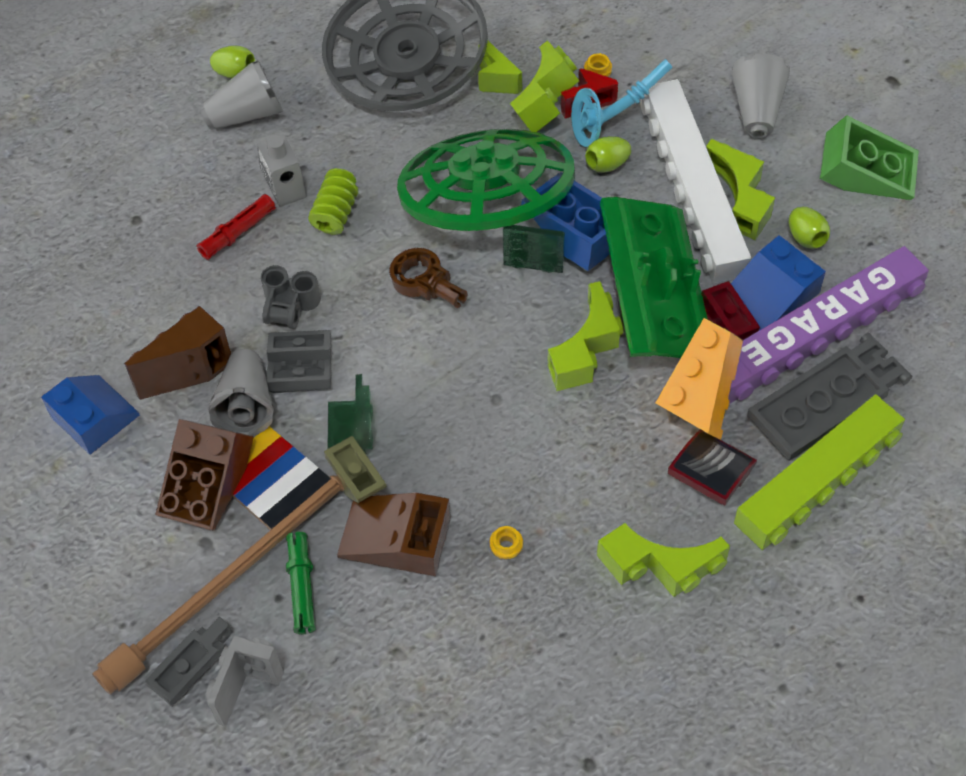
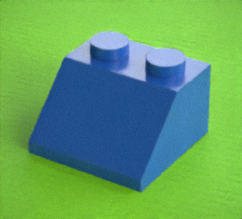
(88, 410)

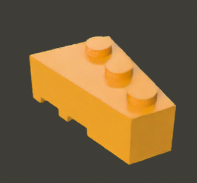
(703, 378)

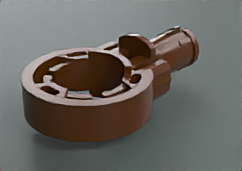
(432, 282)

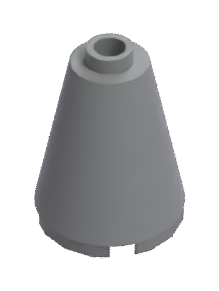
(760, 91)
(242, 99)
(242, 395)

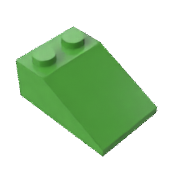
(868, 161)

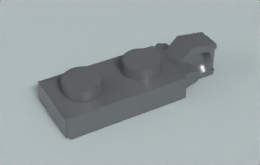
(189, 661)

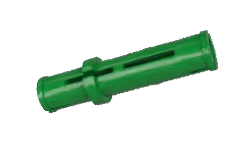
(299, 568)

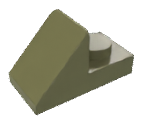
(354, 470)

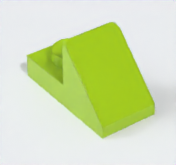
(498, 73)

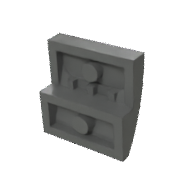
(299, 360)

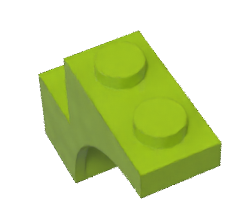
(537, 100)
(742, 175)
(575, 360)
(678, 569)

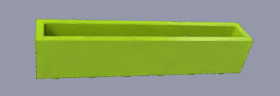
(819, 472)

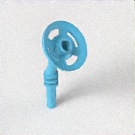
(593, 116)

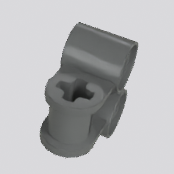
(288, 296)

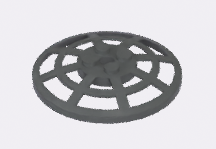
(401, 65)

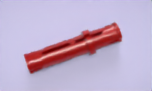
(227, 233)

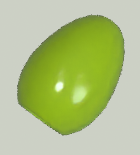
(231, 60)
(607, 153)
(809, 227)

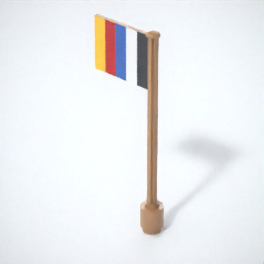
(281, 492)

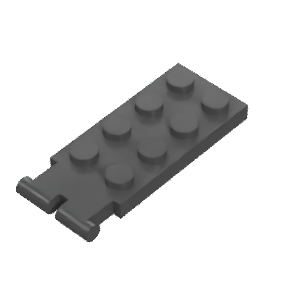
(826, 395)

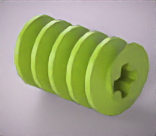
(334, 201)

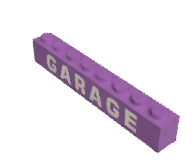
(826, 319)

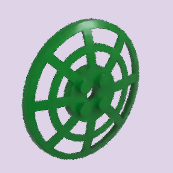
(486, 168)

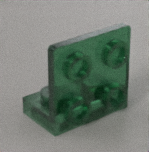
(534, 248)
(352, 418)

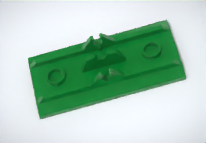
(653, 275)

